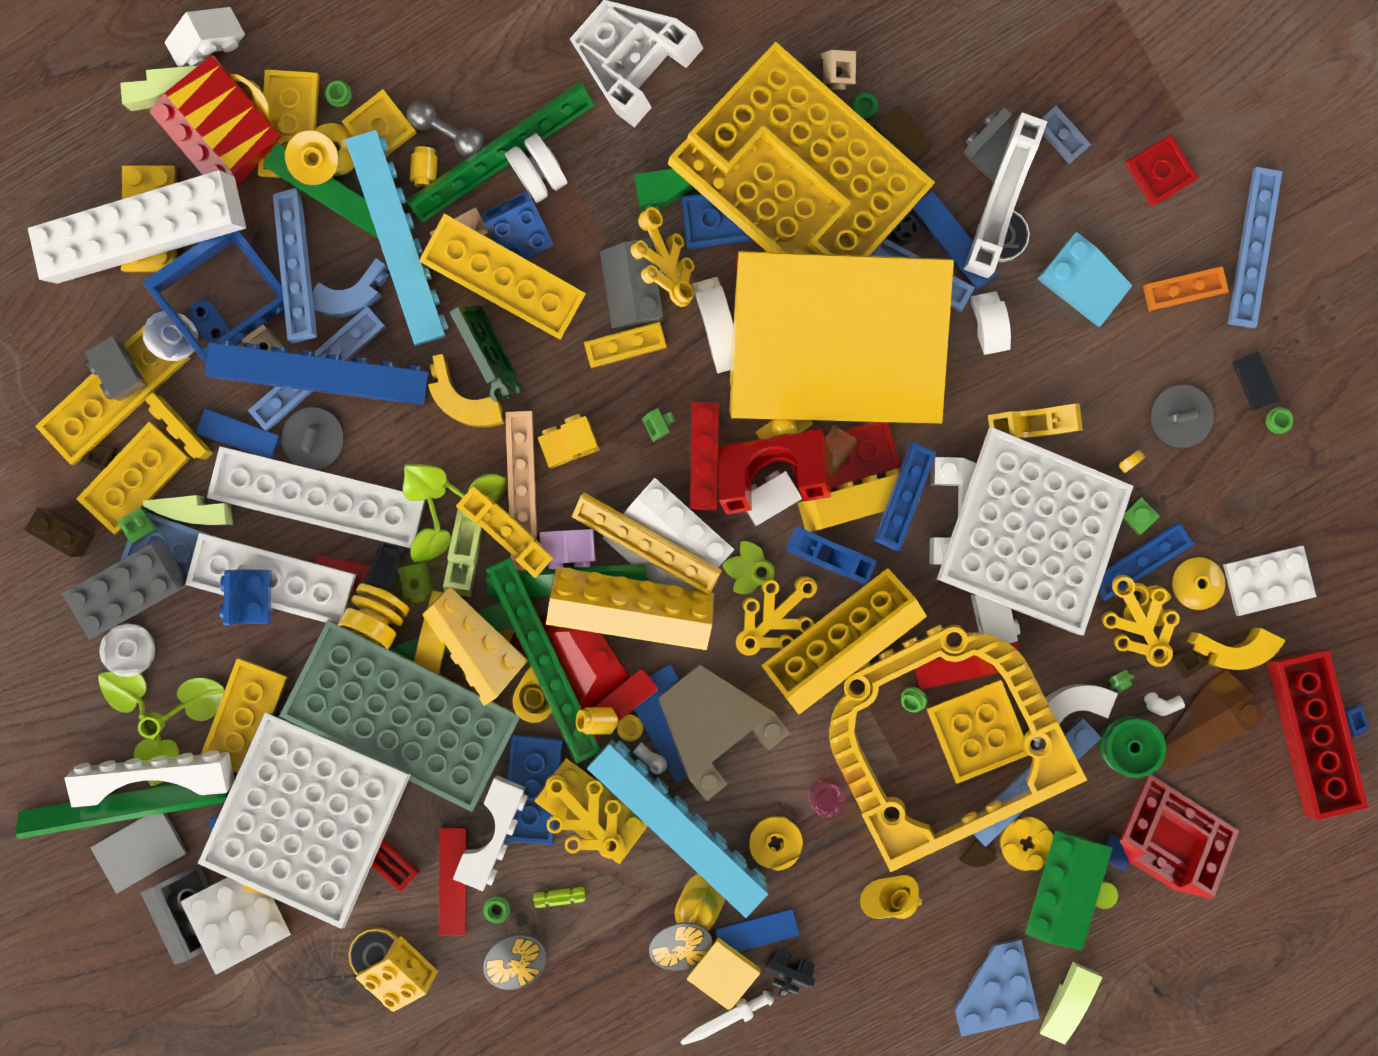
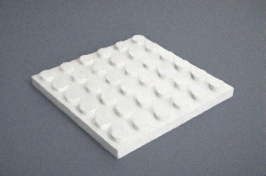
(1035, 532)
(304, 820)

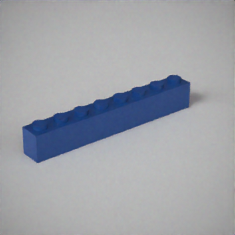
(316, 373)

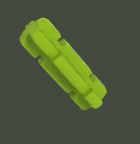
(559, 897)

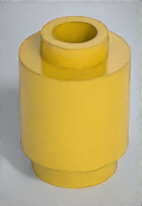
(423, 166)
(596, 720)

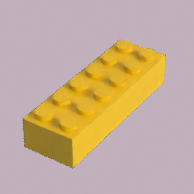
(630, 608)
(844, 640)

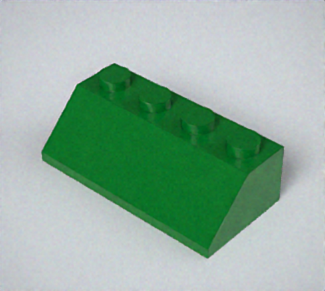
(1068, 890)

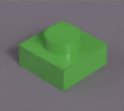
(1140, 516)

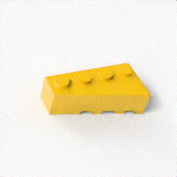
(849, 502)
(474, 644)

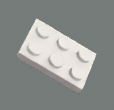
(1269, 580)

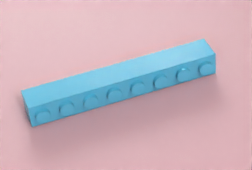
(395, 237)

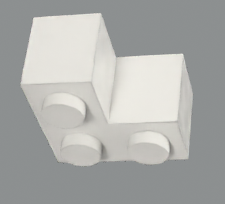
(203, 33)

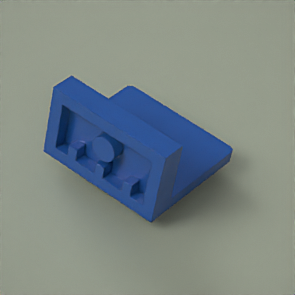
(518, 226)
(246, 596)

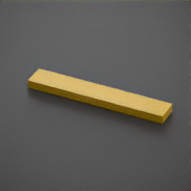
(646, 543)

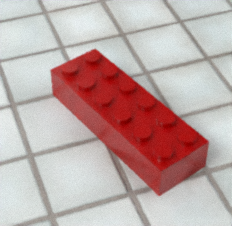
(1317, 734)

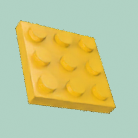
(978, 731)

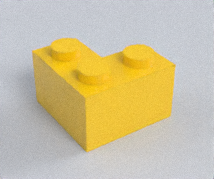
(568, 443)

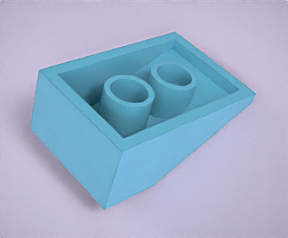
(1085, 279)

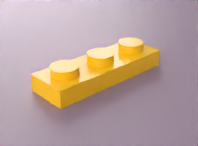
(178, 427)

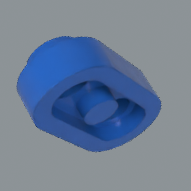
(209, 322)

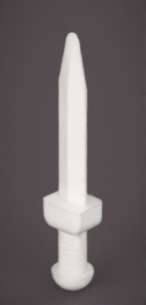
(743, 1010)

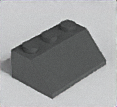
(628, 295)
(169, 916)

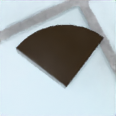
(99, 457)
(1188, 662)
(978, 855)

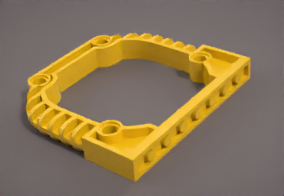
(906, 839)

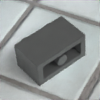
(115, 369)

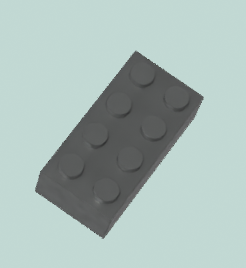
(125, 588)

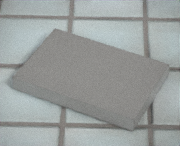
(138, 850)

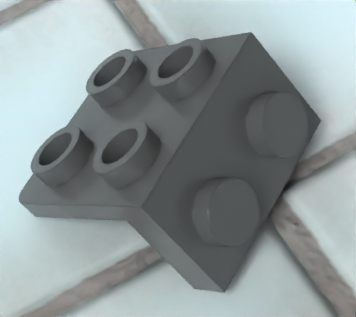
(988, 147)

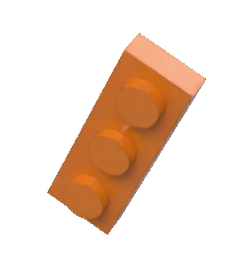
(1185, 288)

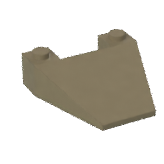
(708, 719)

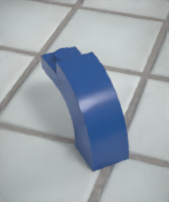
(831, 555)

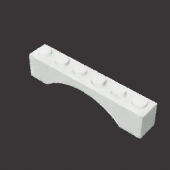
(1004, 195)
(200, 773)

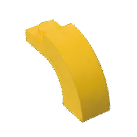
(1038, 422)
(1251, 652)

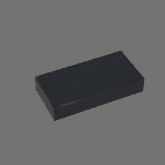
(1255, 381)
(385, 566)

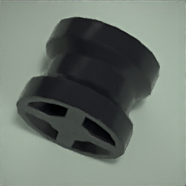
(908, 225)

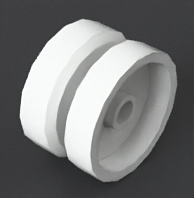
(537, 167)

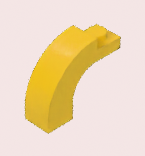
(473, 413)

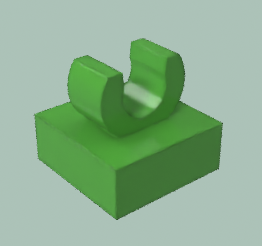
(657, 424)
(137, 525)

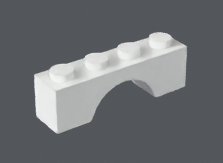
(478, 864)

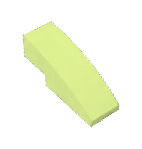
(145, 94)
(192, 510)
(463, 555)
(1070, 1002)

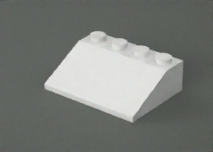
(670, 518)

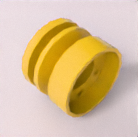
(376, 611)

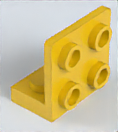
(399, 976)

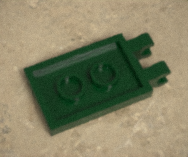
(487, 351)

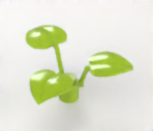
(430, 482)
(198, 697)

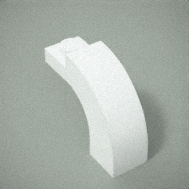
(716, 321)
(1078, 698)

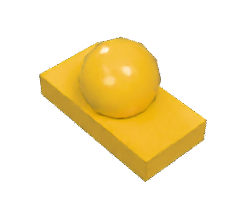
(783, 426)

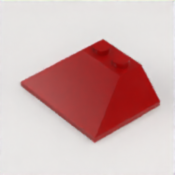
(586, 662)
(1177, 840)

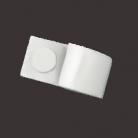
(993, 322)

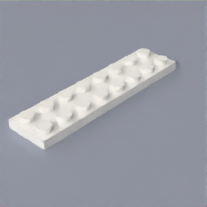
(315, 497)

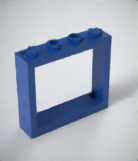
(194, 258)

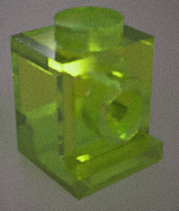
(422, 574)

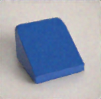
(1356, 720)
(1118, 855)

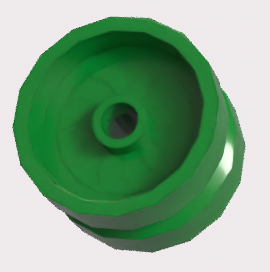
(1147, 751)

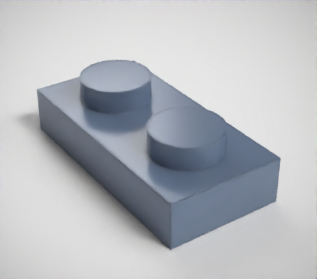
(1064, 135)

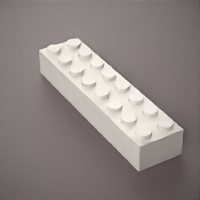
(137, 227)

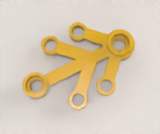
(678, 287)
(773, 618)
(1144, 624)
(587, 819)

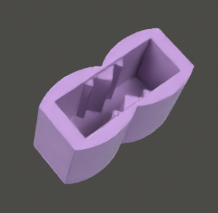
(569, 547)

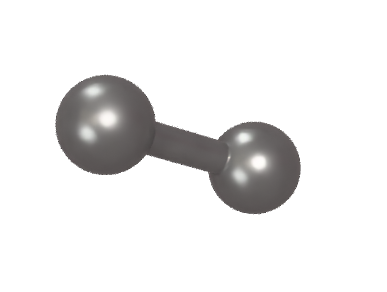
(423, 116)

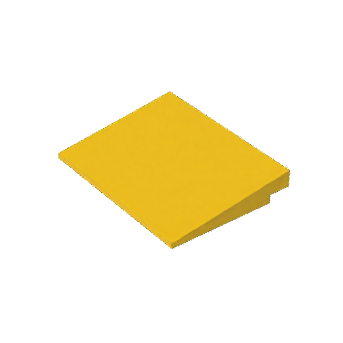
(798, 164)
(840, 337)

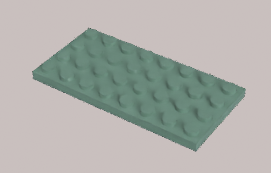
(400, 714)

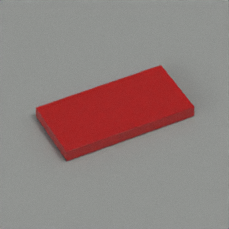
(870, 456)

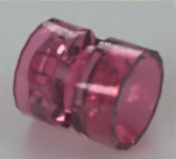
(827, 798)

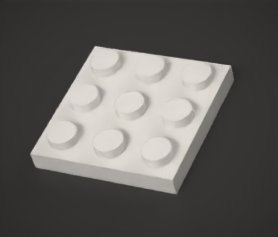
(233, 922)

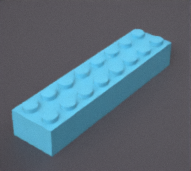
(679, 828)

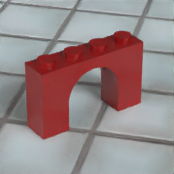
(742, 461)

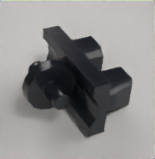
(801, 976)

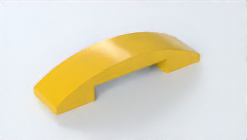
(505, 530)
(430, 650)

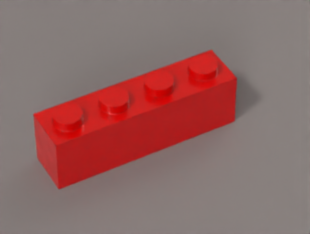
(704, 456)

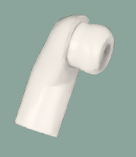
(1161, 706)
(654, 761)

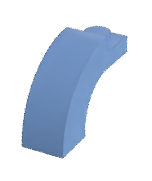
(354, 299)

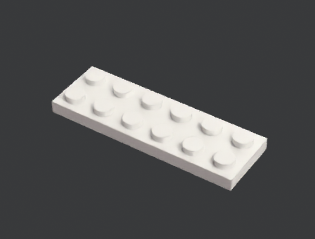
(295, 585)

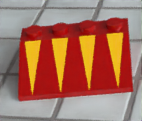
(215, 122)

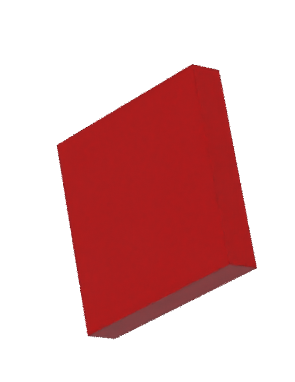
(1161, 170)

